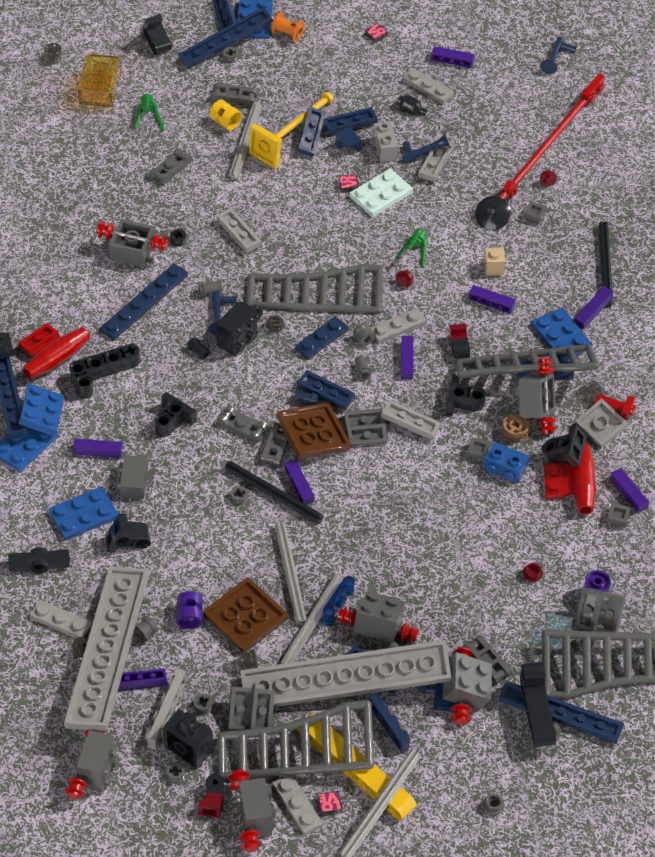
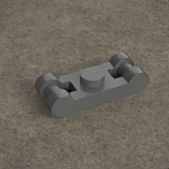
(234, 94)
(170, 166)
(242, 424)
(277, 444)
(489, 655)

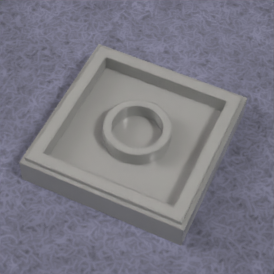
(601, 423)

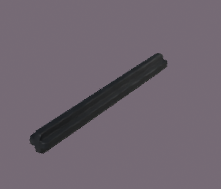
(605, 259)
(274, 492)

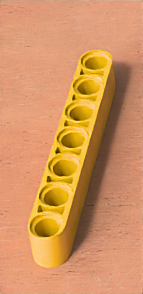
(370, 780)

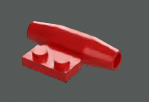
(50, 348)
(580, 480)

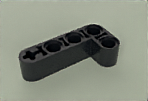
(100, 365)
(536, 704)

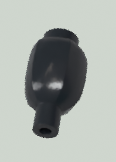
(411, 105)

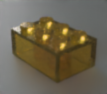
(99, 80)

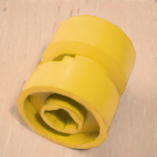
(225, 115)

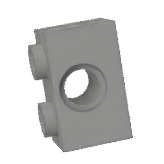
(385, 141)

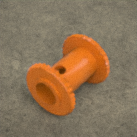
(287, 26)

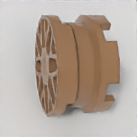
(510, 428)

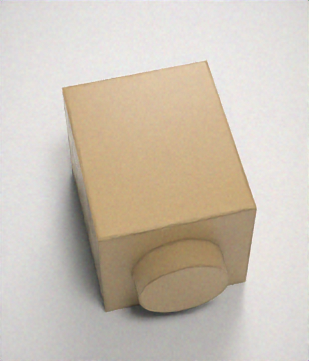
(494, 261)

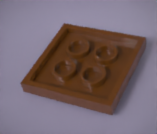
(313, 430)
(245, 615)

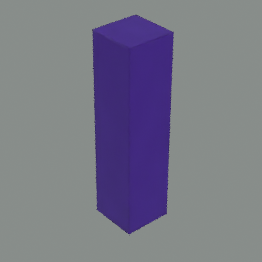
(452, 57)
(492, 299)
(594, 307)
(407, 357)
(98, 448)
(299, 482)
(629, 490)
(143, 679)

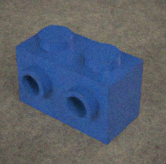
(506, 462)

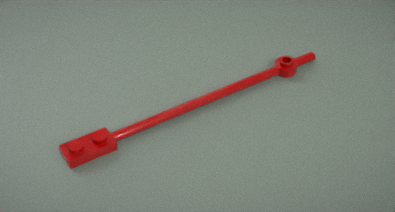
(588, 95)

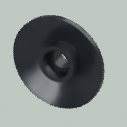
(498, 218)

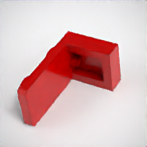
(624, 409)

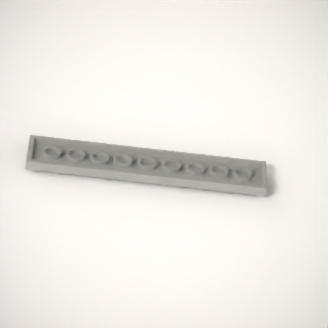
(107, 649)
(352, 673)

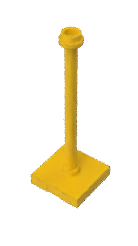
(267, 145)

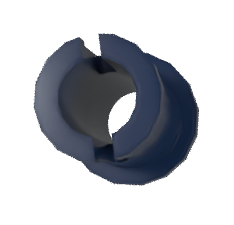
(307, 398)

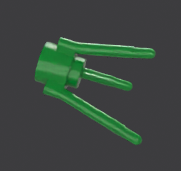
(147, 104)
(417, 239)

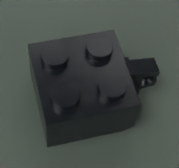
(238, 327)
(188, 738)

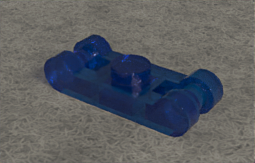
(338, 600)

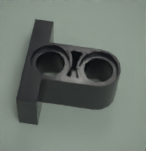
(156, 35)
(464, 397)
(172, 415)
(566, 447)
(127, 534)

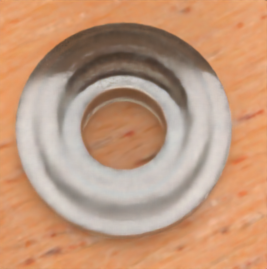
(275, 319)

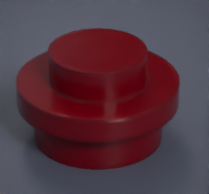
(548, 178)
(404, 278)
(532, 572)

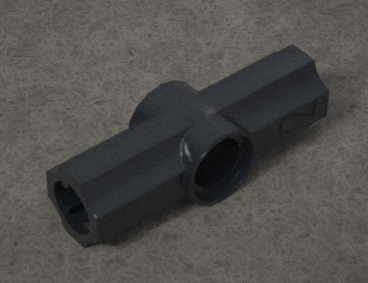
(39, 560)

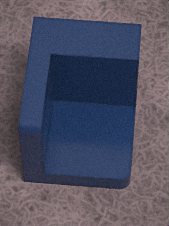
(348, 138)

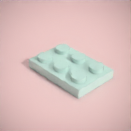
(381, 192)

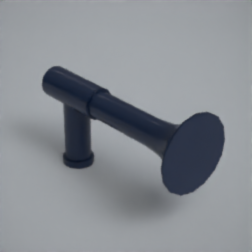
(549, 65)
(418, 152)
(217, 300)

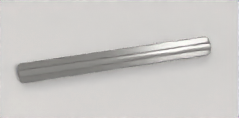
(244, 142)
(290, 573)
(311, 621)
(380, 804)

